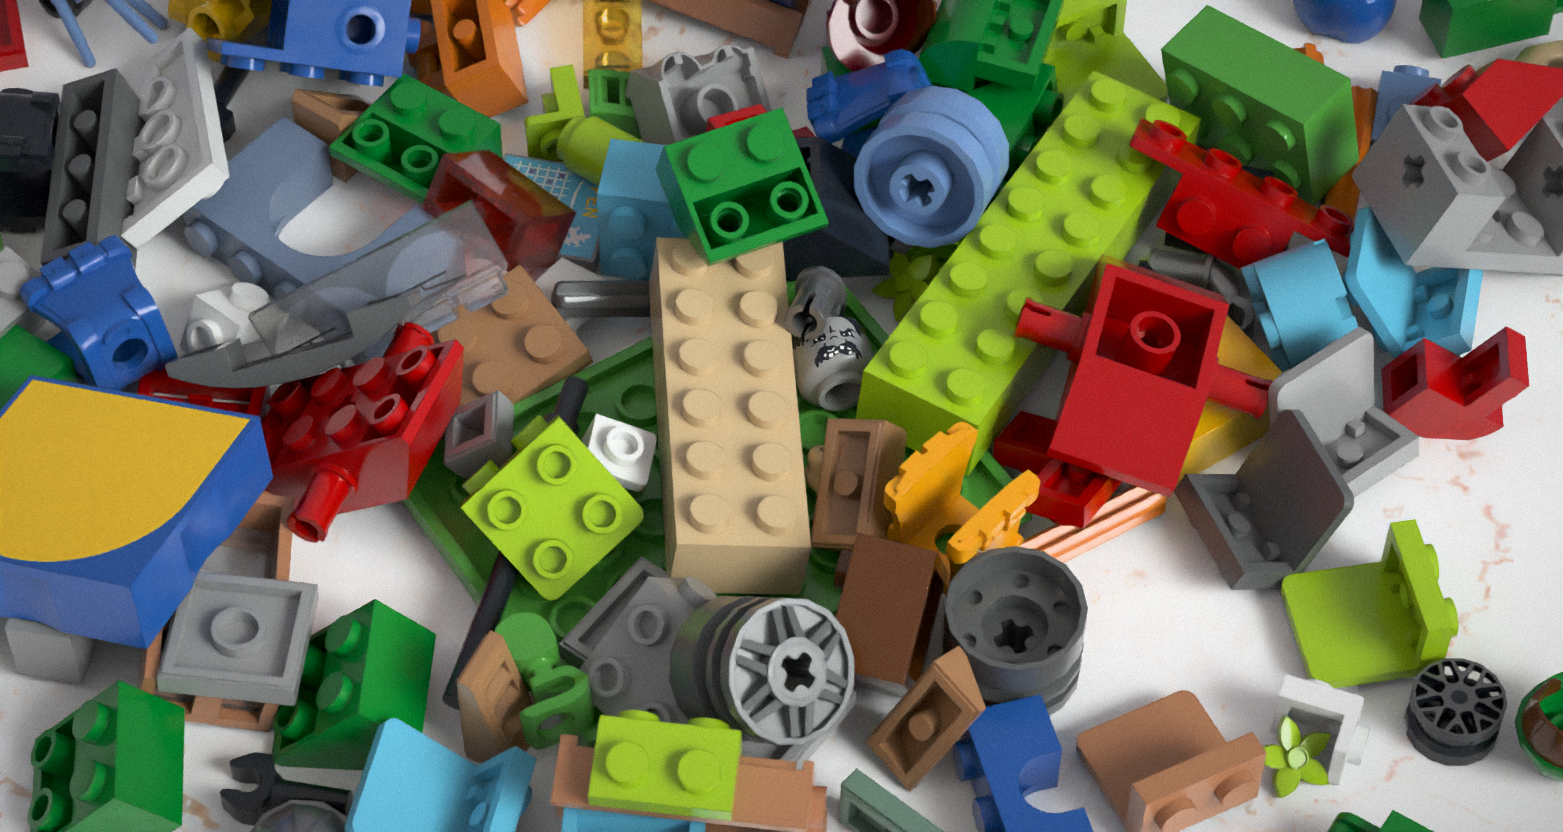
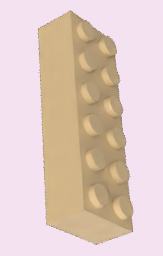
(728, 421)

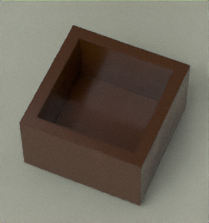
(888, 610)

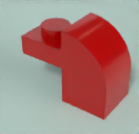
(1452, 394)

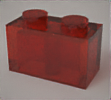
(516, 210)

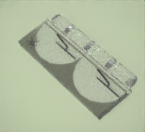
(439, 257)

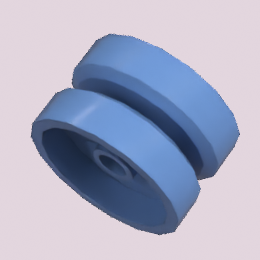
(931, 166)

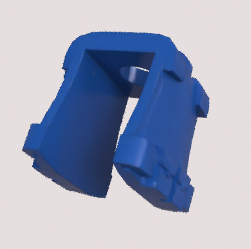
(857, 98)
(102, 314)

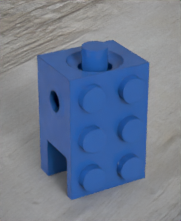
(353, 36)

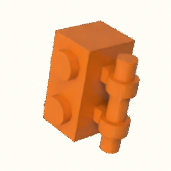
(476, 53)

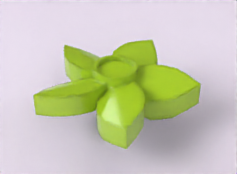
(908, 283)
(1294, 758)

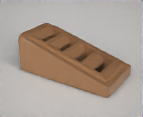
(491, 700)

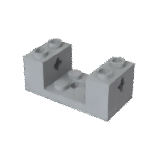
(1456, 210)

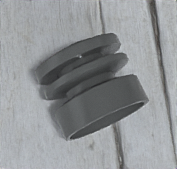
(1018, 624)
(763, 667)

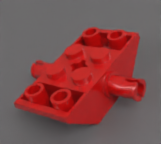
(1138, 373)
(361, 429)

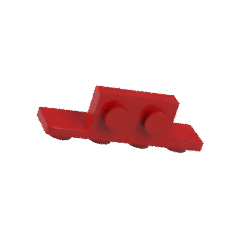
(1231, 209)

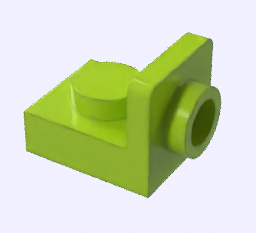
(558, 108)

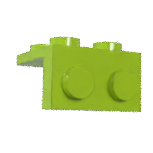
(1094, 38)
(550, 507)
(1373, 616)
(665, 765)

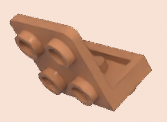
(1170, 765)

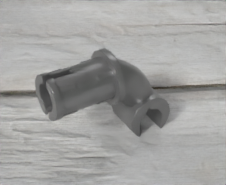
(1210, 275)
(818, 295)

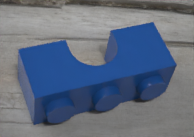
(1008, 757)

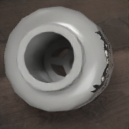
(833, 364)

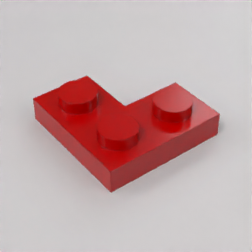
(1066, 492)

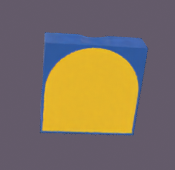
(116, 504)

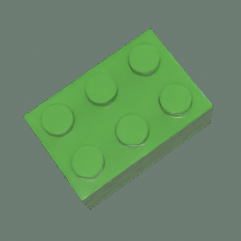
(1263, 102)

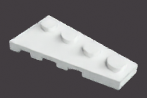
(179, 144)

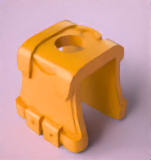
(929, 502)

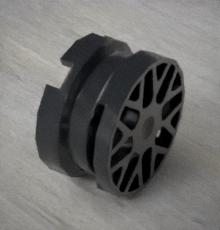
(1475, 713)

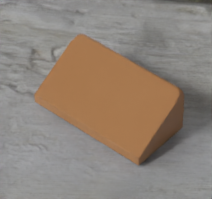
(854, 470)
(928, 719)

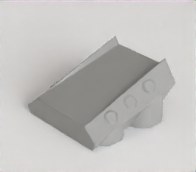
(685, 90)

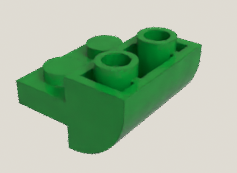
(990, 41)

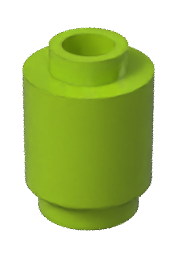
(585, 145)

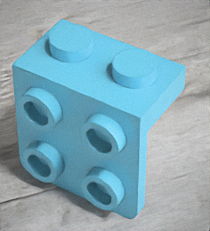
(1404, 303)
(427, 788)

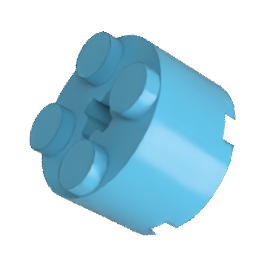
(1299, 302)

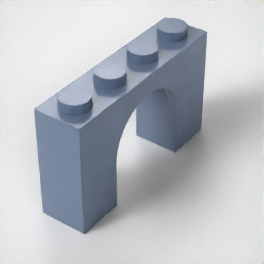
(265, 191)

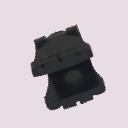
(26, 156)

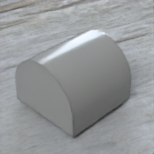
(479, 433)

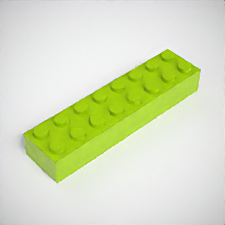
(1039, 240)

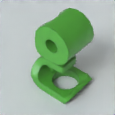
(552, 685)

